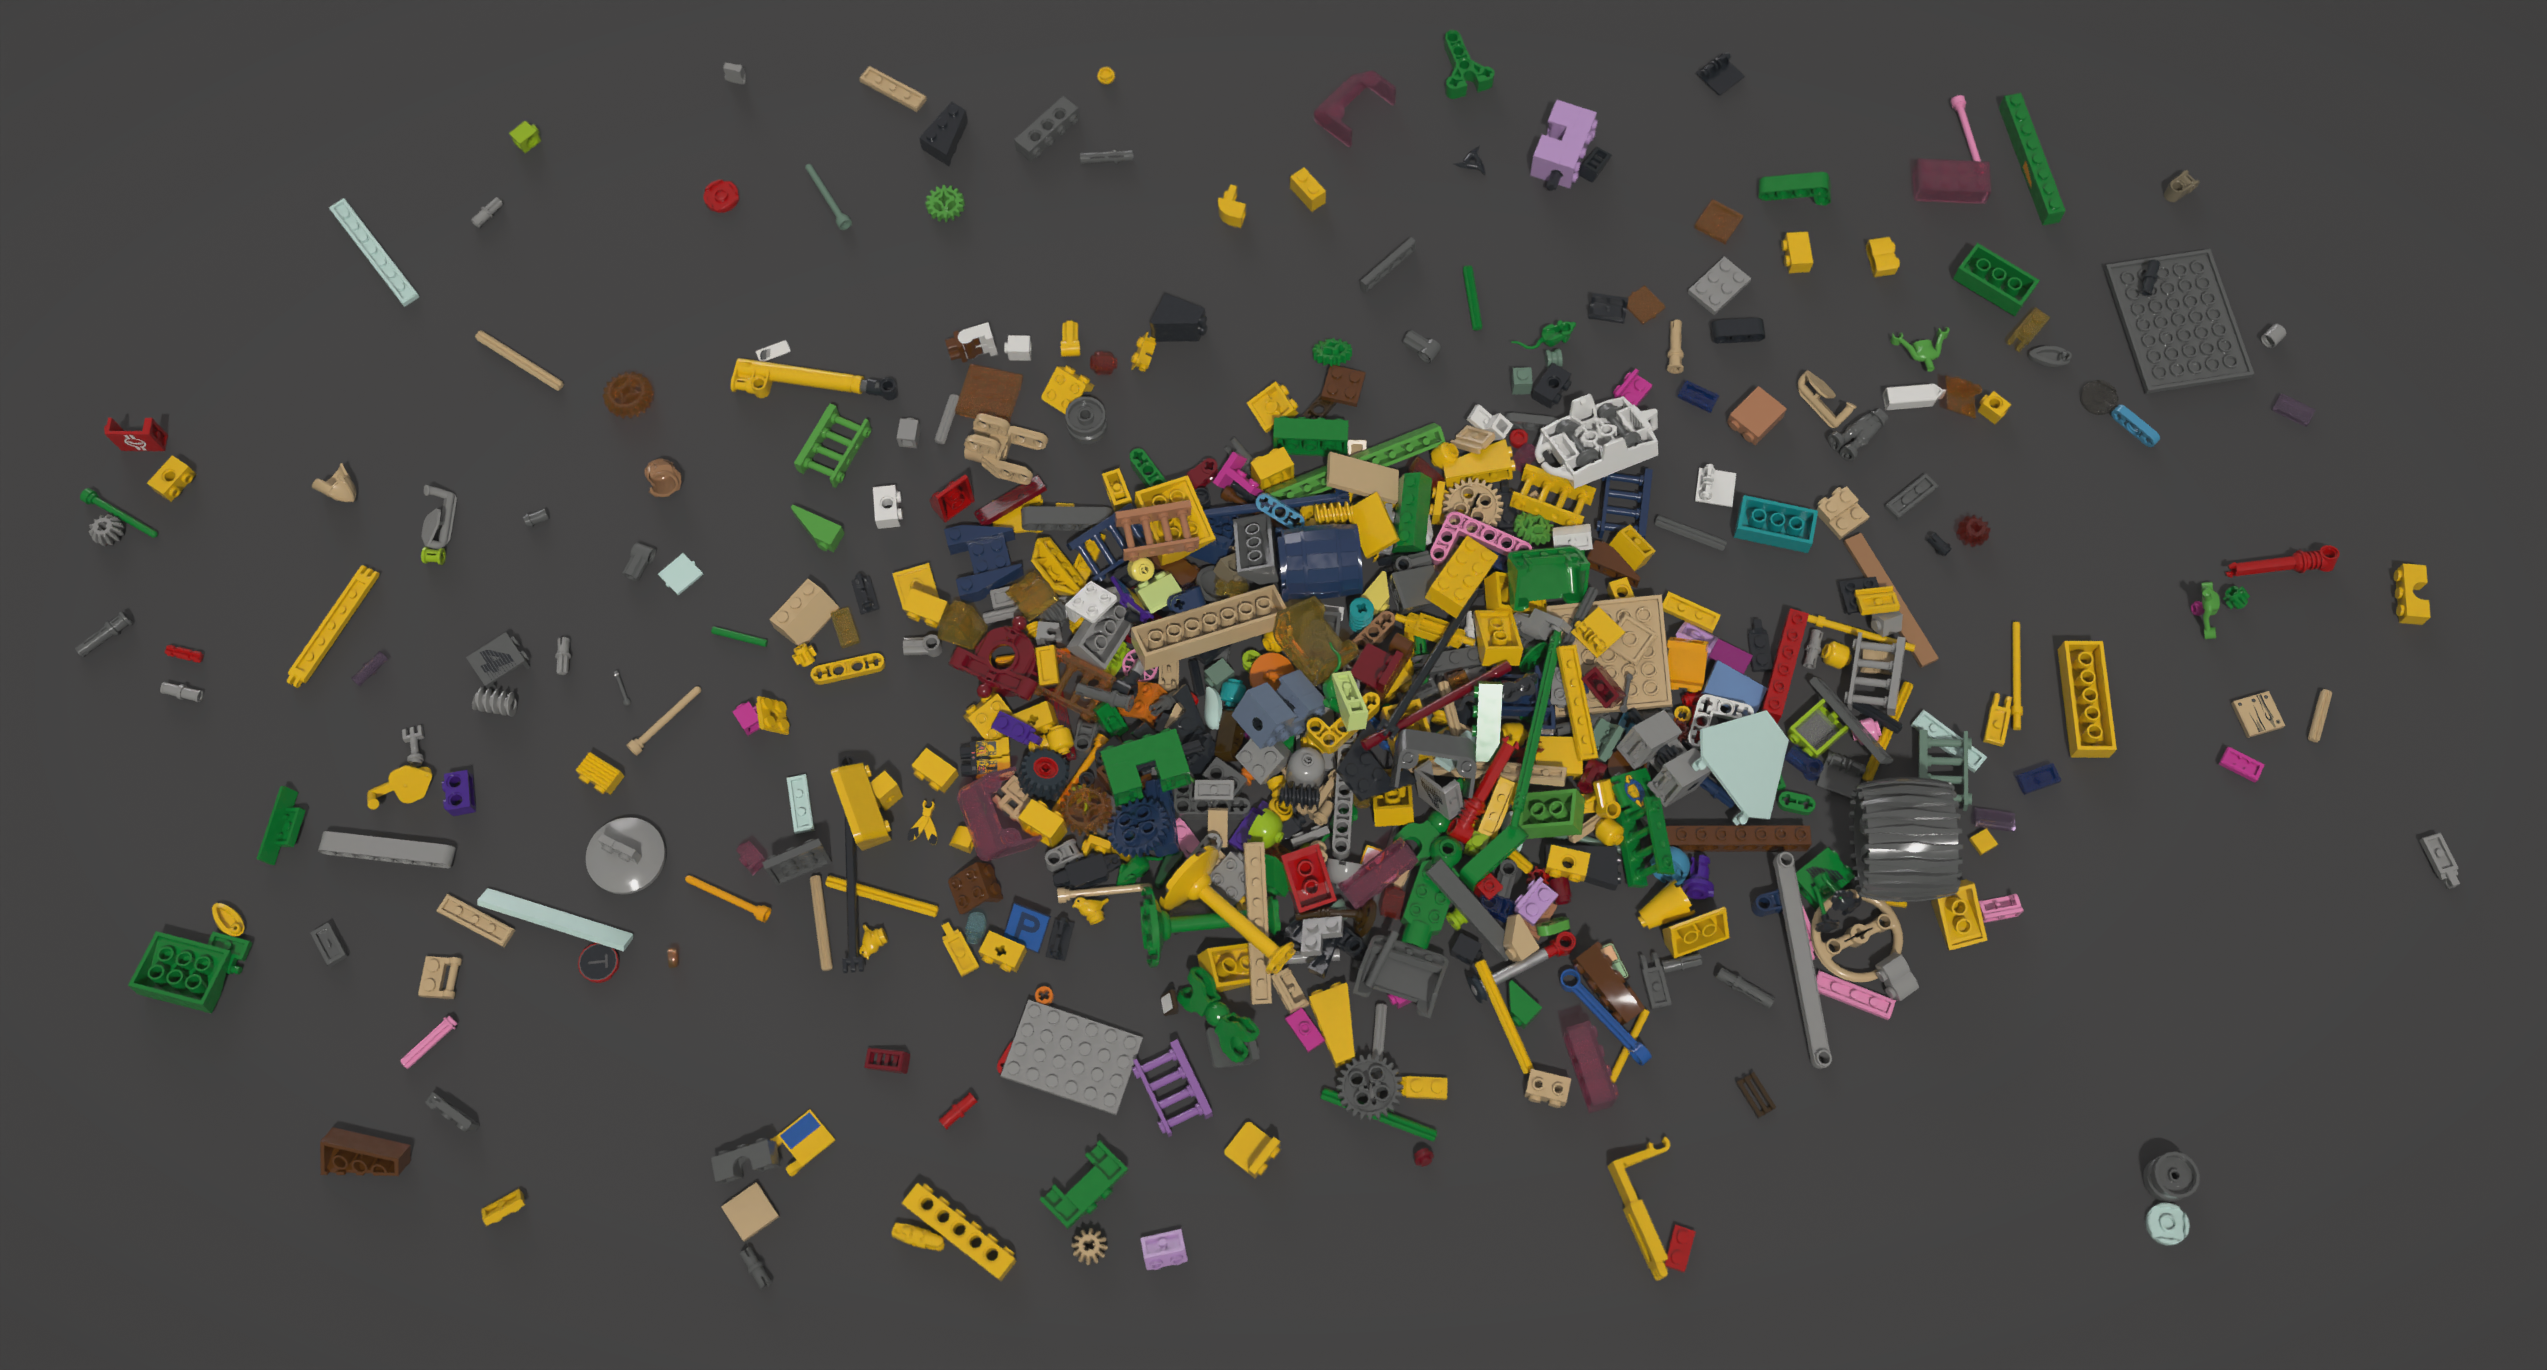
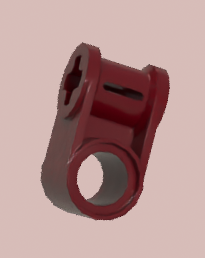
(1201, 475)

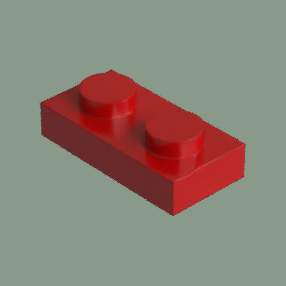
(1679, 1248)

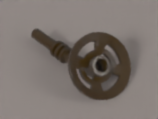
(1360, 916)

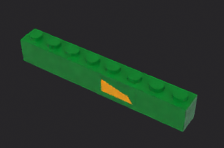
(2031, 159)

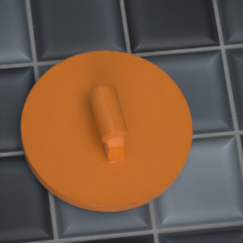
(1269, 669)

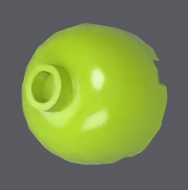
(1266, 829)

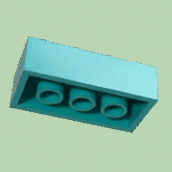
(1776, 524)

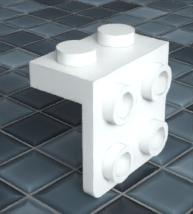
(1090, 603)

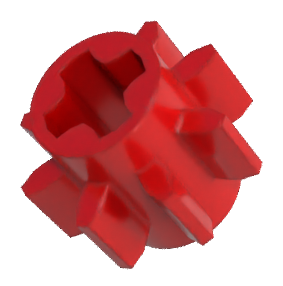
(1538, 872)

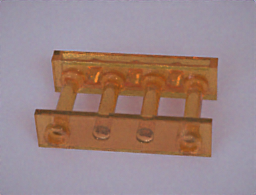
(1089, 672)

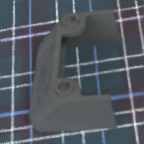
(1414, 742)

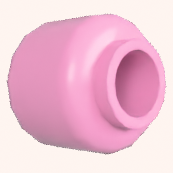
(1872, 727)

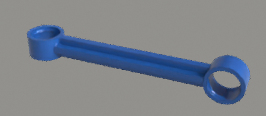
(1636, 1049)

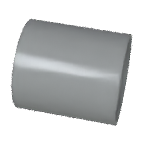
(2273, 335)

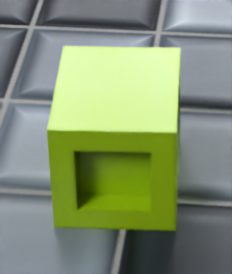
(525, 136)

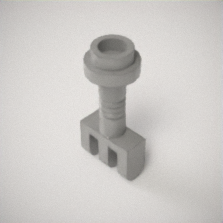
(415, 758)

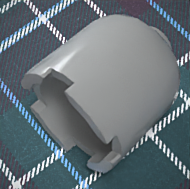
(1306, 773)

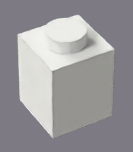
(1018, 347)

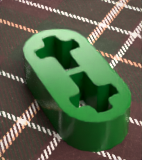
(1797, 800)

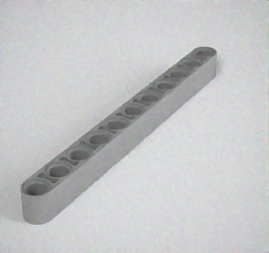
(1343, 801)

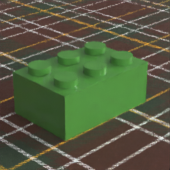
(1553, 813)

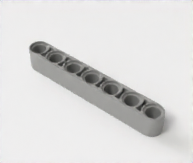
(387, 849)

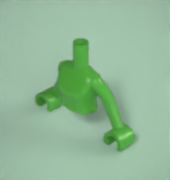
(1923, 349)
(2210, 604)

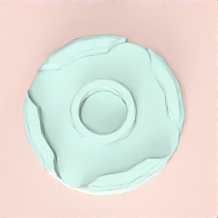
(2167, 1224)

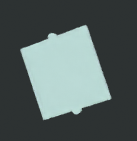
(680, 574)

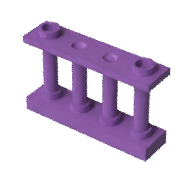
(1191, 1090)

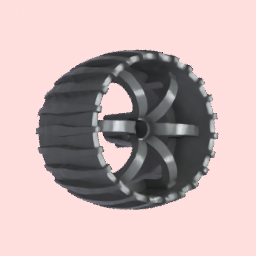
(1905, 839)

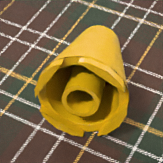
(1666, 907)

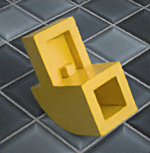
(1230, 210)

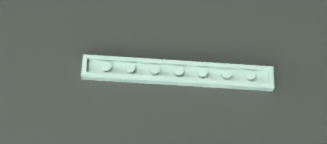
(374, 252)
(555, 919)

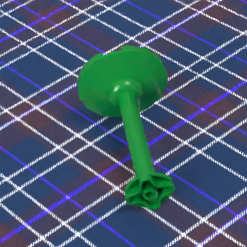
(1158, 924)

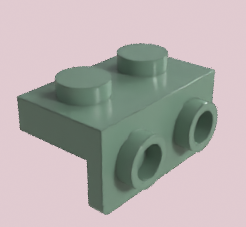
(1606, 738)

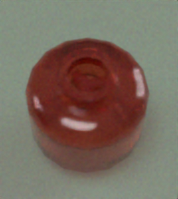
(1103, 363)

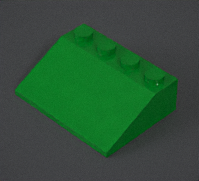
(181, 972)

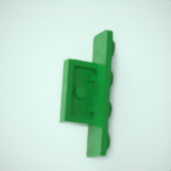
(282, 826)

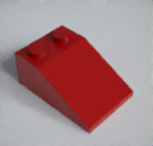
(952, 498)
(1307, 878)

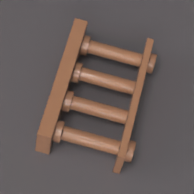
(1156, 513)

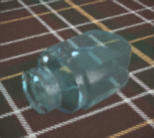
(975, 927)

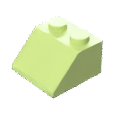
(1157, 590)

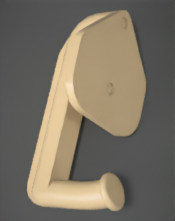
(1816, 403)

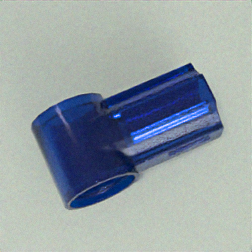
(1803, 761)

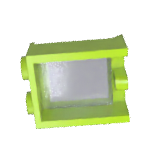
(1817, 730)

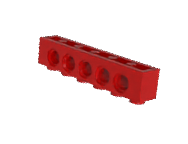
(1784, 663)

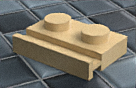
(1473, 439)

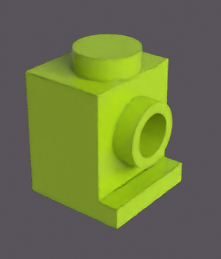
(1476, 844)

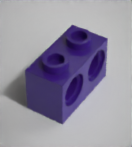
(464, 791)

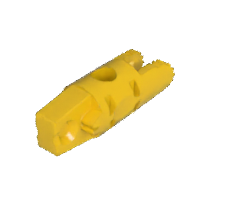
(918, 1237)

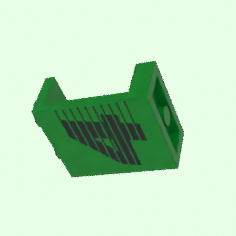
(1828, 862)

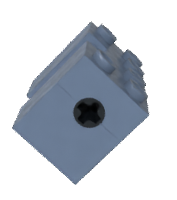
(1280, 714)

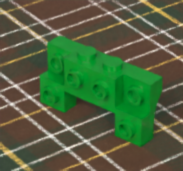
(1089, 1190)

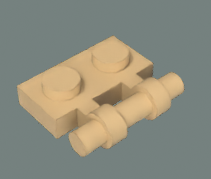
(1012, 792)

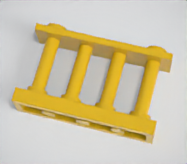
(1538, 477)

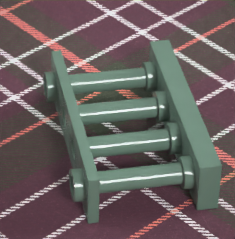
(1926, 761)

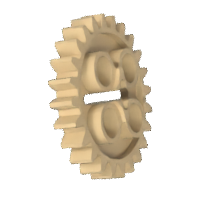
(1456, 501)

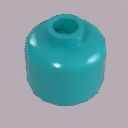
(1232, 692)

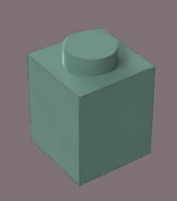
(1521, 381)
(1218, 674)

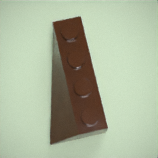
(1608, 984)
(361, 1154)

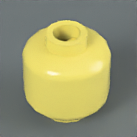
(1141, 569)

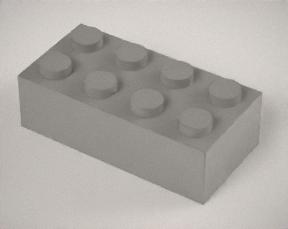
(1100, 640)

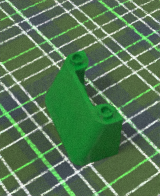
(1547, 575)

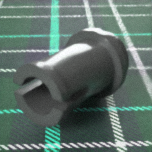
(536, 517)

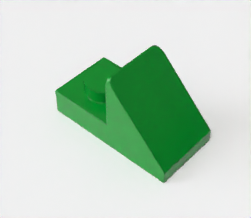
(1110, 719)

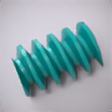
(1360, 614)

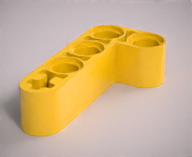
(1332, 732)

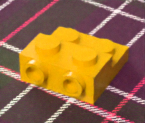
(1272, 404)

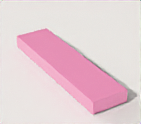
(1854, 995)

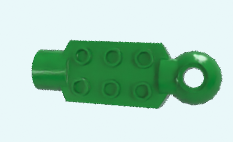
(1426, 903)

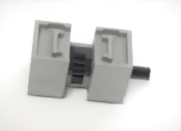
(1657, 743)

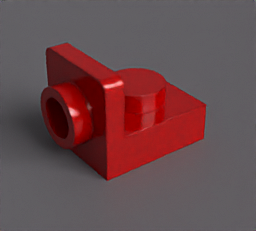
(1488, 887)

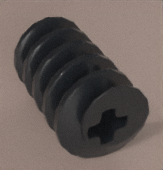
(1299, 796)

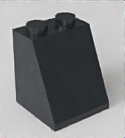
(1178, 321)

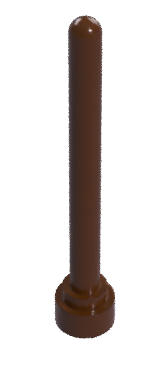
(1230, 495)

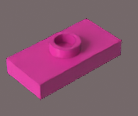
(2241, 764)
(1305, 1030)

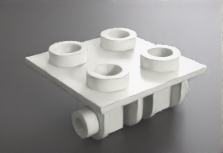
(1715, 486)

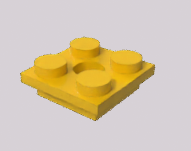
(772, 715)

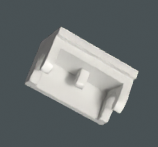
(1575, 536)

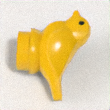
(1091, 909)
(872, 941)

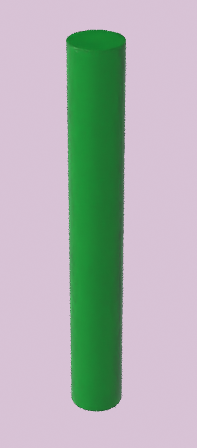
(739, 636)

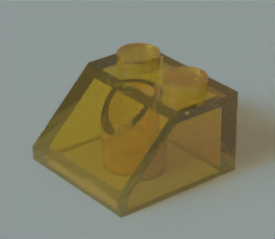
(961, 625)

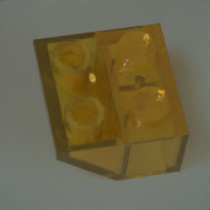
(1032, 595)

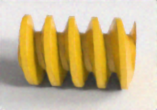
(1334, 514)

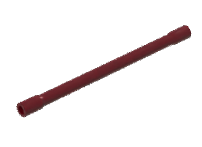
(1496, 672)

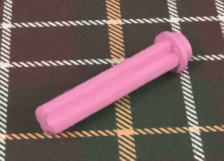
(428, 1042)

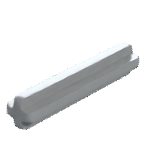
(947, 419)

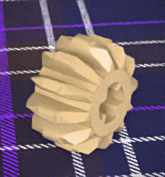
(1090, 1253)

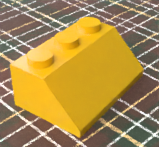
(1697, 933)

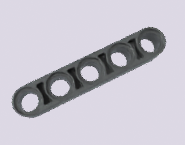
(1063, 518)

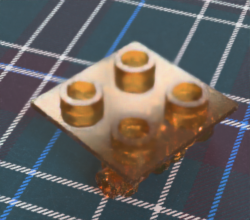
(1961, 395)

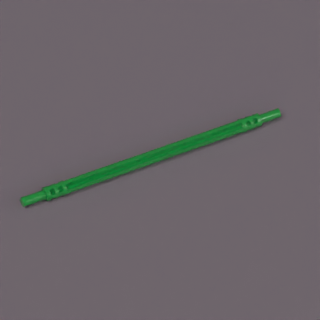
(1535, 729)

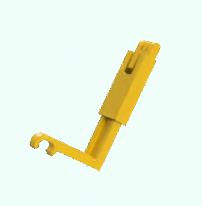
(1636, 1212)

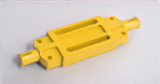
(1432, 629)

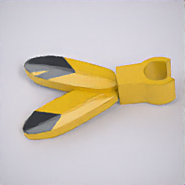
(924, 823)

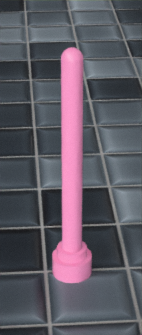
(1958, 103)

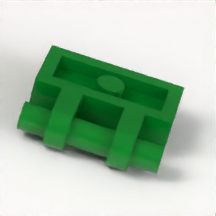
(238, 947)

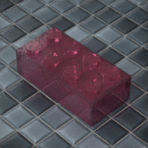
(1951, 181)
(1590, 1066)

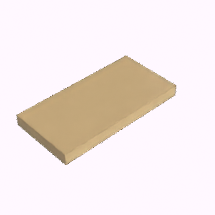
(1362, 477)

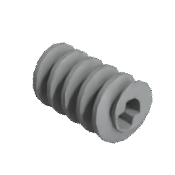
(495, 702)

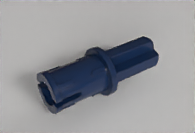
(1717, 792)

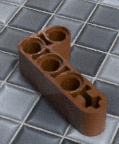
(1400, 644)

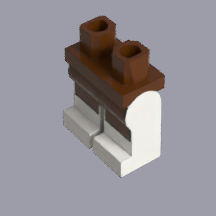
(971, 343)

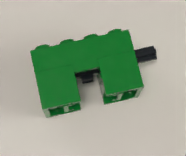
(1157, 751)

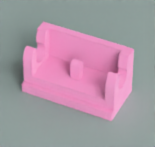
(2000, 908)

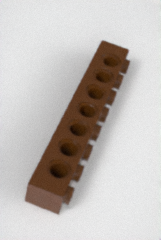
(1739, 838)

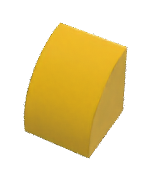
(962, 839)

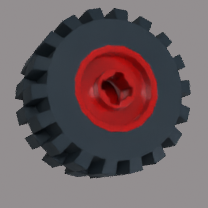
(1043, 774)

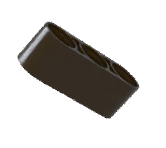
(1229, 737)

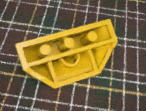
(1056, 568)

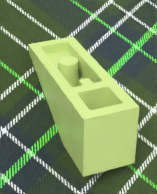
(1350, 702)

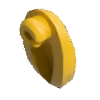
(228, 920)

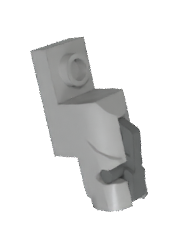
(1539, 625)

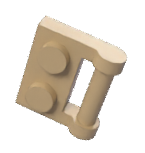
(434, 975)

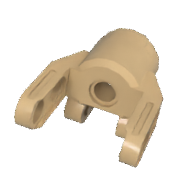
(992, 446)

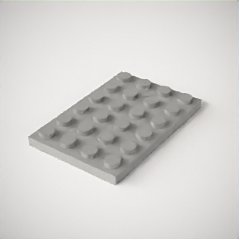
(1072, 1057)

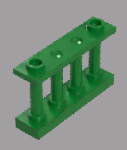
(1631, 848)

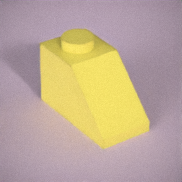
(1378, 594)

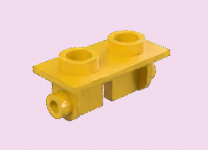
(1139, 358)

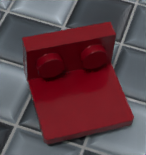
(1376, 667)

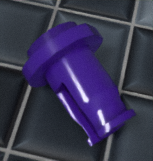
(1698, 884)

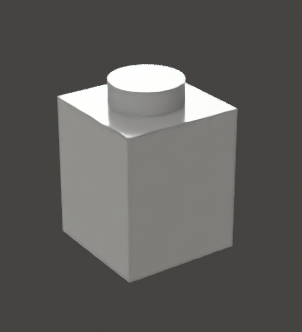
(908, 433)
(1887, 623)

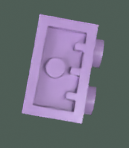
(1535, 901)
(1164, 1249)

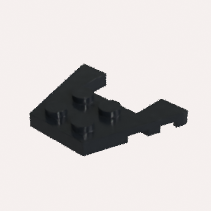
(1185, 724)
(1365, 774)
(1293, 933)

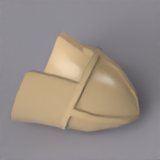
(338, 486)

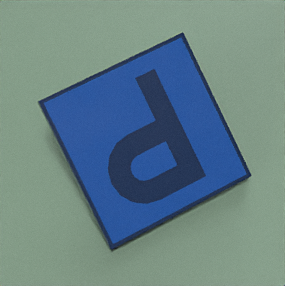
(1027, 927)

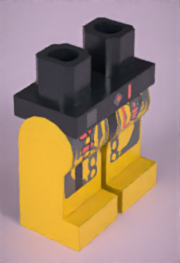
(985, 757)

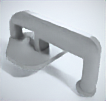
(432, 520)

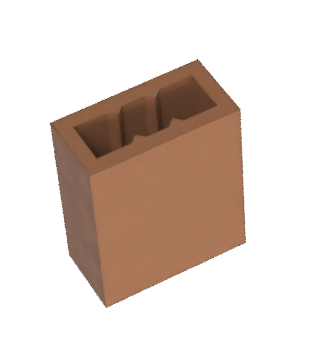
(1756, 415)

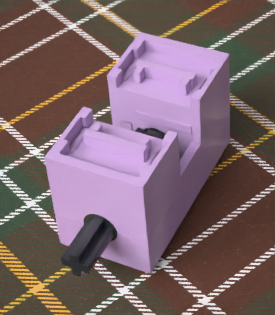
(1565, 144)

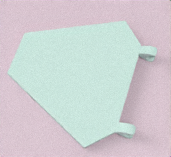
(1746, 761)

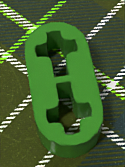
(1553, 926)

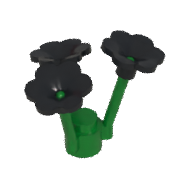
(1841, 900)

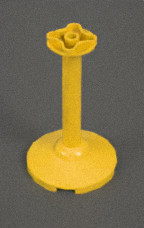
(1194, 883)

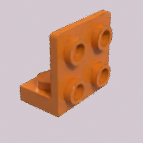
(1147, 695)

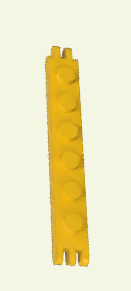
(332, 626)

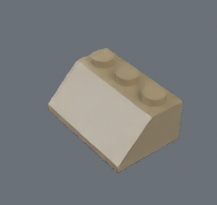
(804, 613)

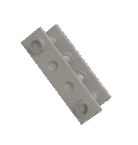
(1893, 684)

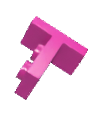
(1232, 471)

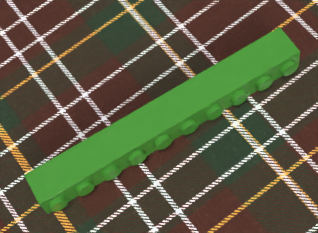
(1382, 454)

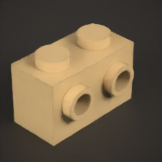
(1547, 1088)

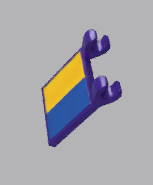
(1130, 597)

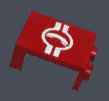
(149, 439)

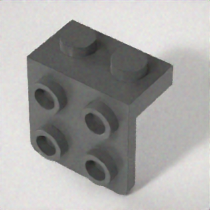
(1218, 1057)

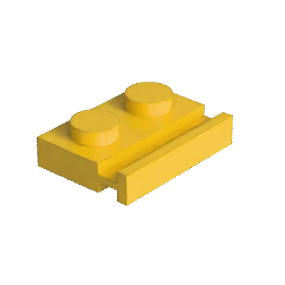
(1877, 600)

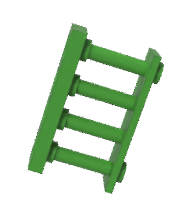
(821, 432)

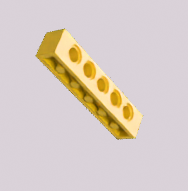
(997, 1267)

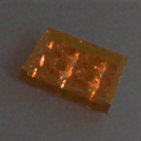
(989, 393)

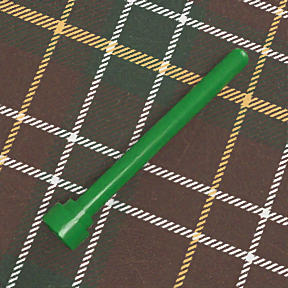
(90, 497)

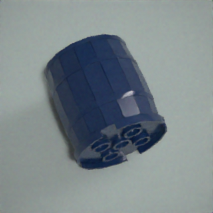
(1319, 561)

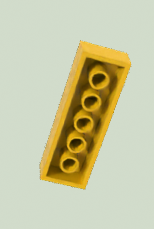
(2086, 699)

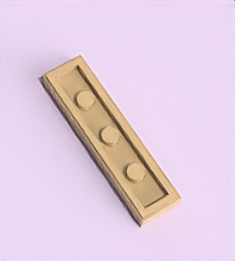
(893, 89)
(475, 920)

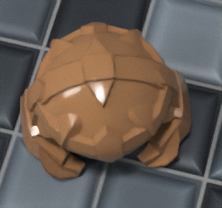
(662, 477)

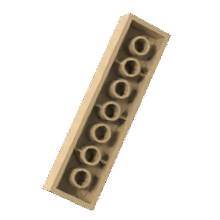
(1207, 627)

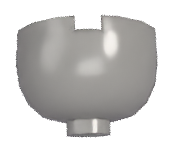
(1341, 870)

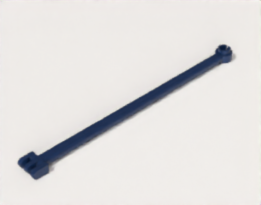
(1340, 496)

